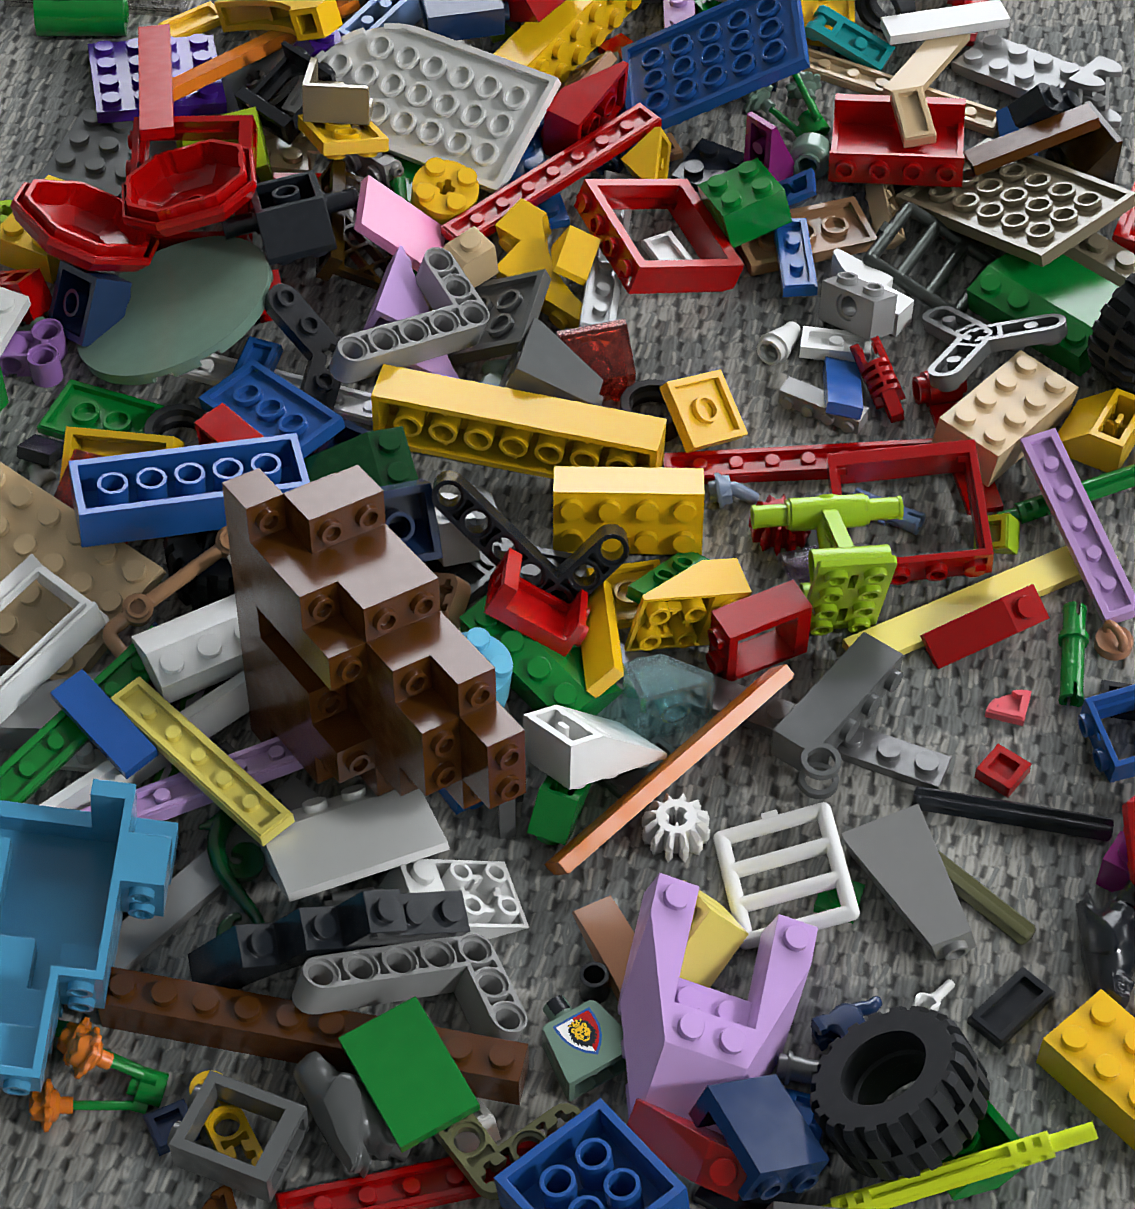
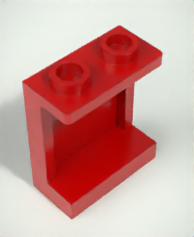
(535, 610)

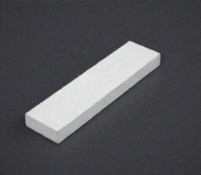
(944, 22)

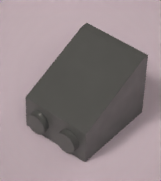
(550, 368)

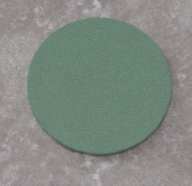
(182, 310)

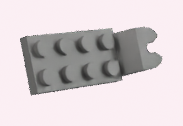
(1018, 69)

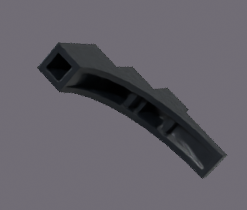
(359, 923)

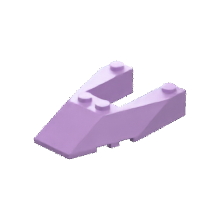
(692, 1035)

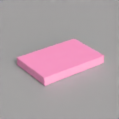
(395, 222)

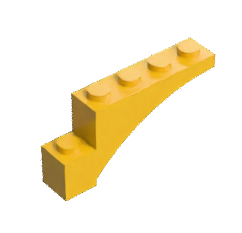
(298, 17)
(524, 236)

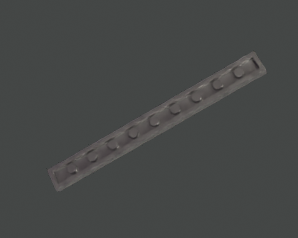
(866, 748)

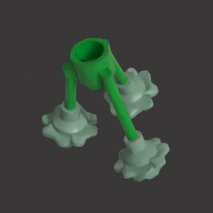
(800, 87)

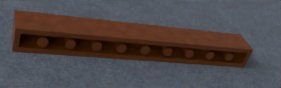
(280, 1031)

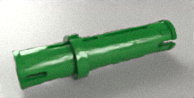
(1073, 641)

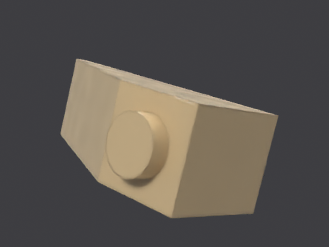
(474, 255)

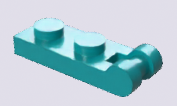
(848, 38)

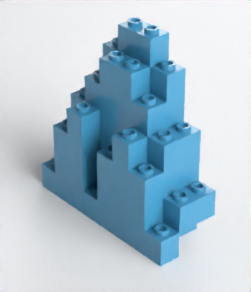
(63, 911)

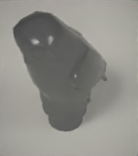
(345, 1114)

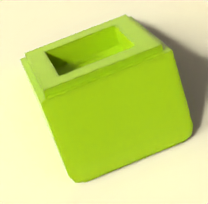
(1004, 533)

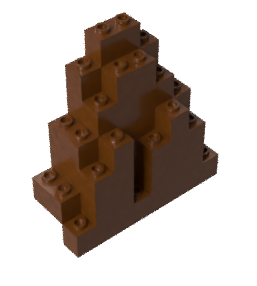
(354, 648)

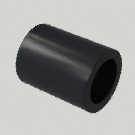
(594, 973)

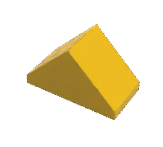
(649, 156)
(574, 254)

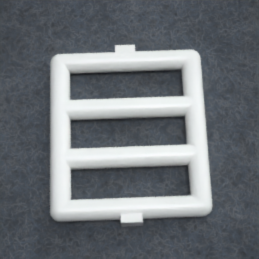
(774, 822)

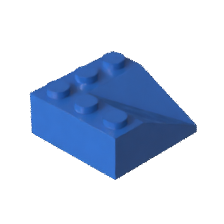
(591, 1166)

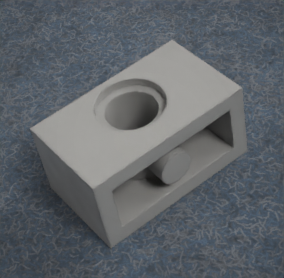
(857, 306)

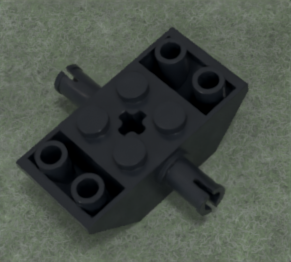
(292, 217)

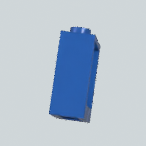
(1091, 726)

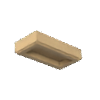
(913, 116)

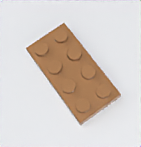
(830, 226)

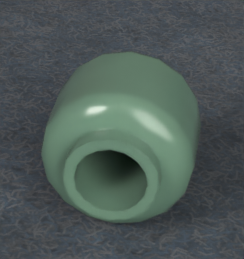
(811, 151)

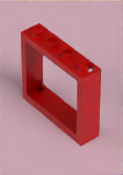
(198, 128)
(718, 262)
(924, 461)

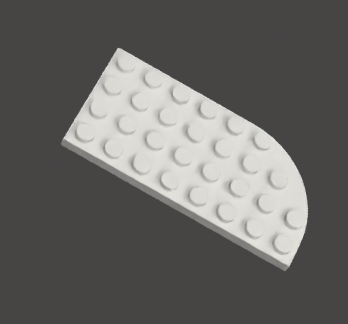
(442, 98)

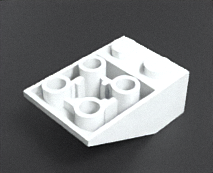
(583, 747)
(485, 887)

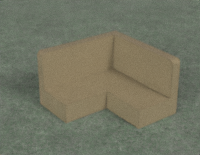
(334, 100)

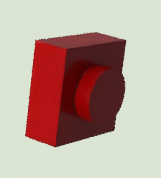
(1002, 770)

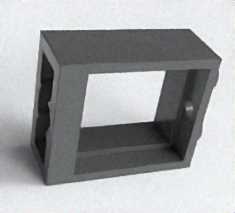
(258, 1180)

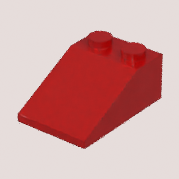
(584, 107)

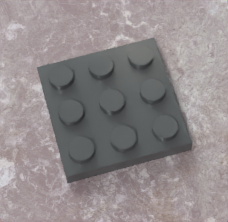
(512, 307)

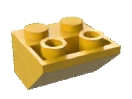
(1101, 430)

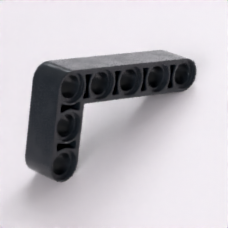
(497, 526)

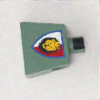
(582, 1045)

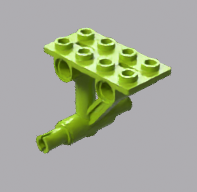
(845, 579)

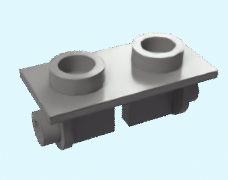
(379, 167)

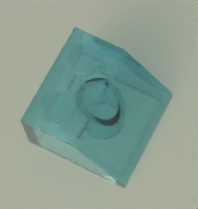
(666, 696)

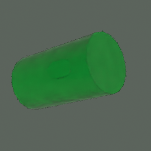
(81, 17)

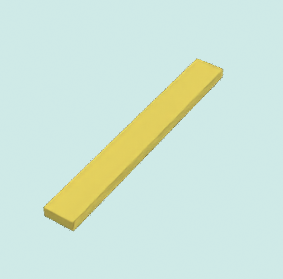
(904, 631)

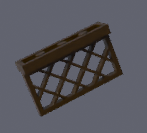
(335, 179)

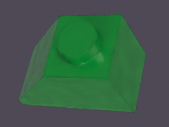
(556, 812)

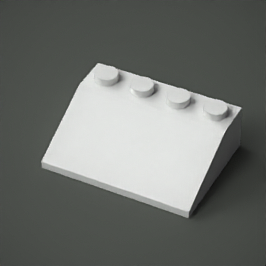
(351, 839)

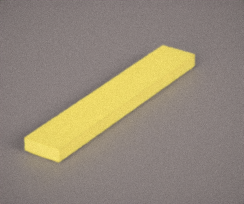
(204, 762)

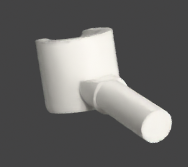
(933, 1000)

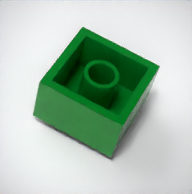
(746, 202)

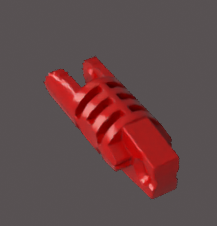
(880, 380)

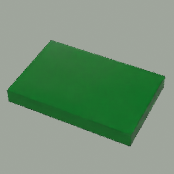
(95, 408)
(409, 1074)

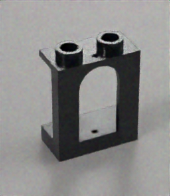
(291, 65)

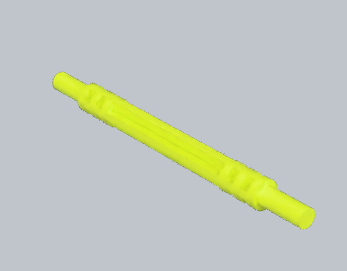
(966, 1169)

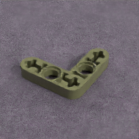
(490, 1154)

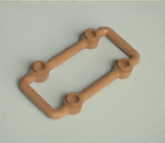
(138, 608)

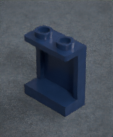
(763, 1134)

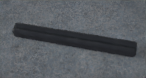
(1013, 813)

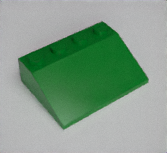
(1019, 289)

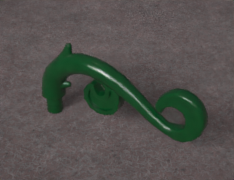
(231, 874)

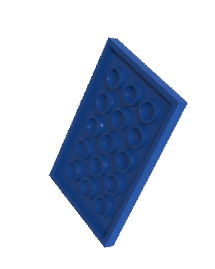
(715, 57)

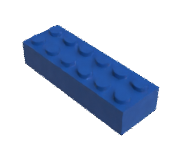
(173, 487)

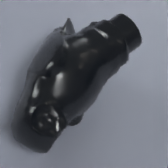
(1109, 943)

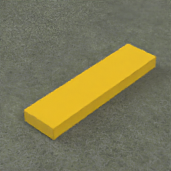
(601, 645)

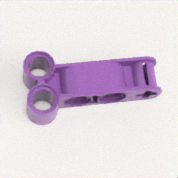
(37, 353)

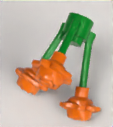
(84, 1051)

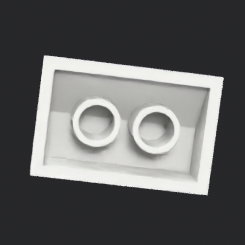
(192, 650)

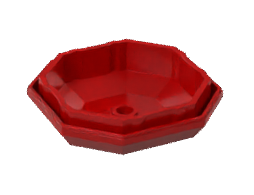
(189, 187)
(81, 226)

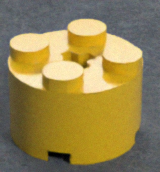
(444, 189)

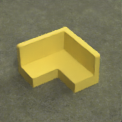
(711, 941)

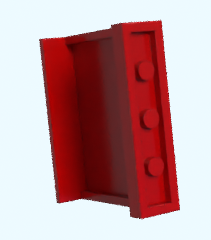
(870, 148)

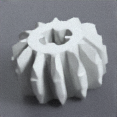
(675, 827)

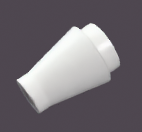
(777, 344)

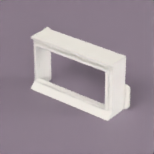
(57, 645)

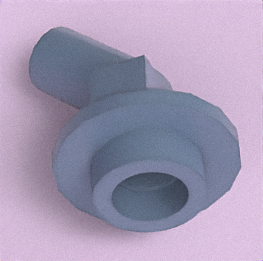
(723, 490)

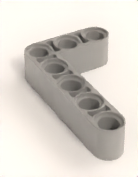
(451, 326)
(417, 969)

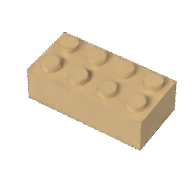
(1004, 408)

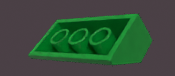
(538, 672)

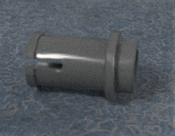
(795, 1068)

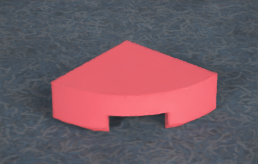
(1010, 708)

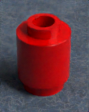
(925, 393)

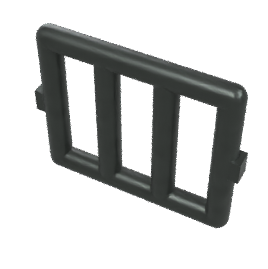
(934, 228)

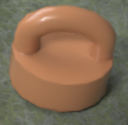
(1113, 641)

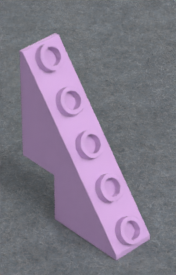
(402, 298)

